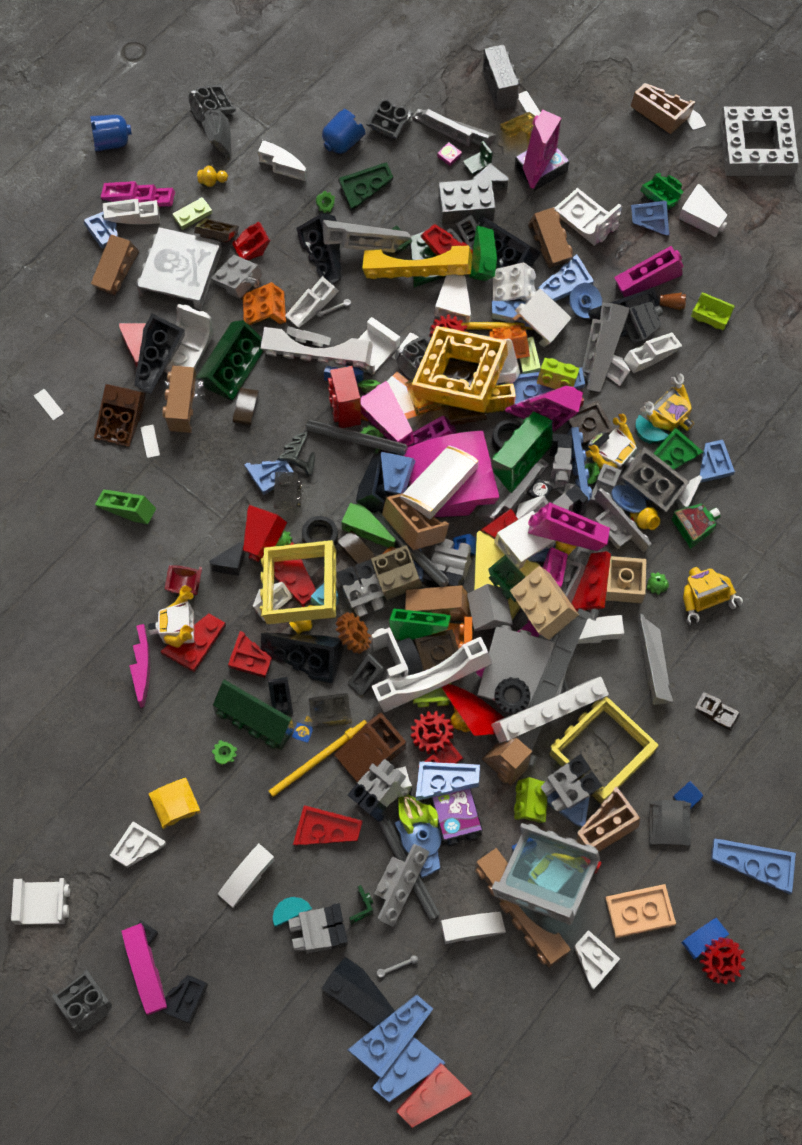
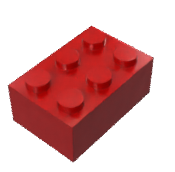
(344, 397)

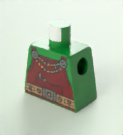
(695, 523)

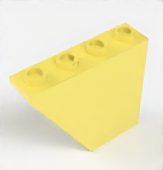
(486, 555)

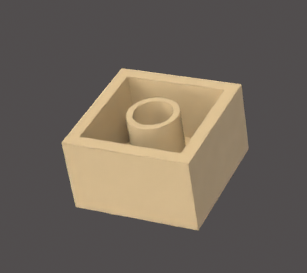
(626, 580)

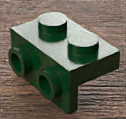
(505, 575)

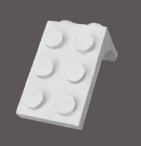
(588, 217)
(197, 337)

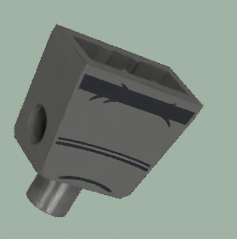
(643, 321)

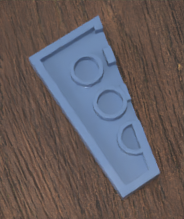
(760, 863)
(386, 1041)

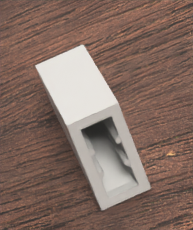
(703, 212)
(454, 299)

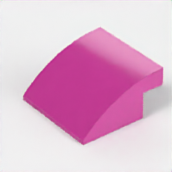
(478, 488)

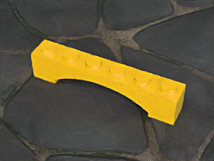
(454, 262)

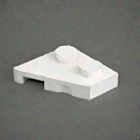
(302, 336)
(136, 845)
(595, 958)

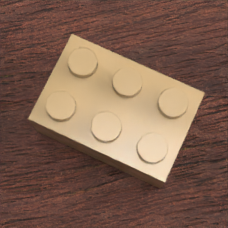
(544, 602)

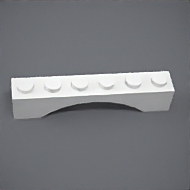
(352, 351)
(464, 661)
(550, 709)

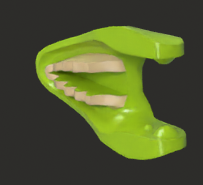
(414, 812)

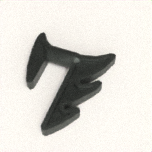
(293, 450)

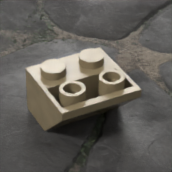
(396, 572)

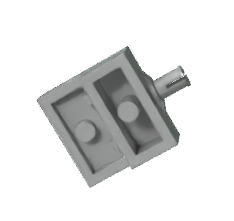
(237, 276)

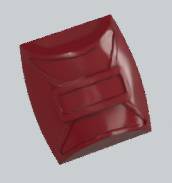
(179, 576)

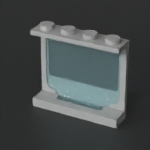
(548, 874)

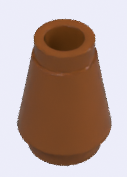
(674, 300)

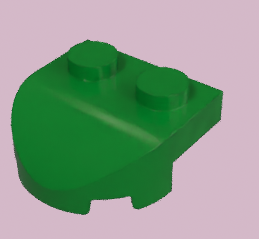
(663, 189)

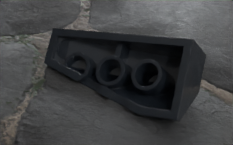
(509, 248)
(312, 654)

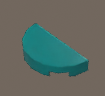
(648, 432)
(289, 909)

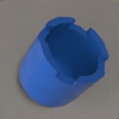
(109, 131)
(342, 132)

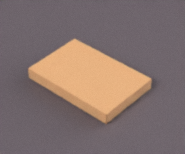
(640, 911)

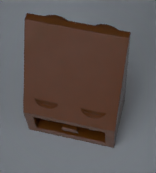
(119, 414)
(370, 746)

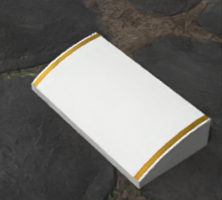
(440, 481)

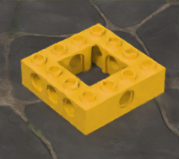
(446, 343)

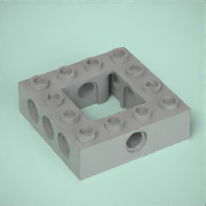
(759, 162)

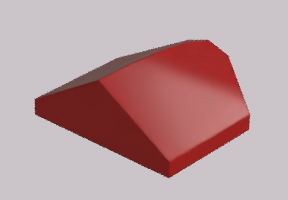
(252, 242)

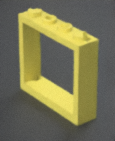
(294, 552)
(624, 721)

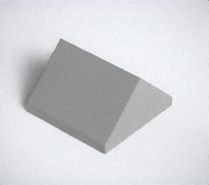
(489, 608)

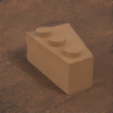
(661, 108)
(551, 237)
(114, 264)
(180, 398)
(412, 525)
(440, 600)
(508, 759)
(609, 823)

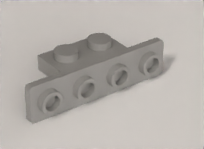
(621, 527)
(398, 883)

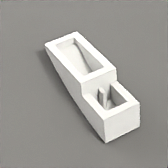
(282, 161)
(132, 212)
(311, 302)
(652, 352)
(602, 629)
(246, 875)
(472, 927)

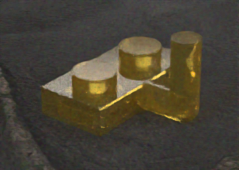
(519, 124)

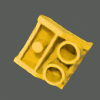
(174, 802)

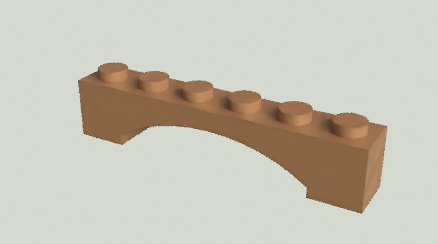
(549, 946)

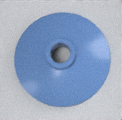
(590, 296)
(628, 499)
(430, 843)

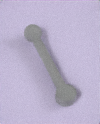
(347, 303)
(381, 973)

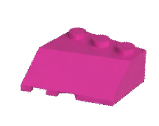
(541, 145)
(556, 405)

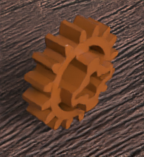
(353, 633)

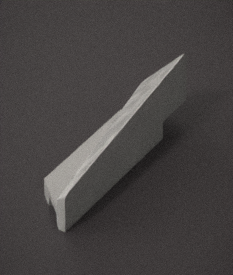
(511, 500)
(654, 661)

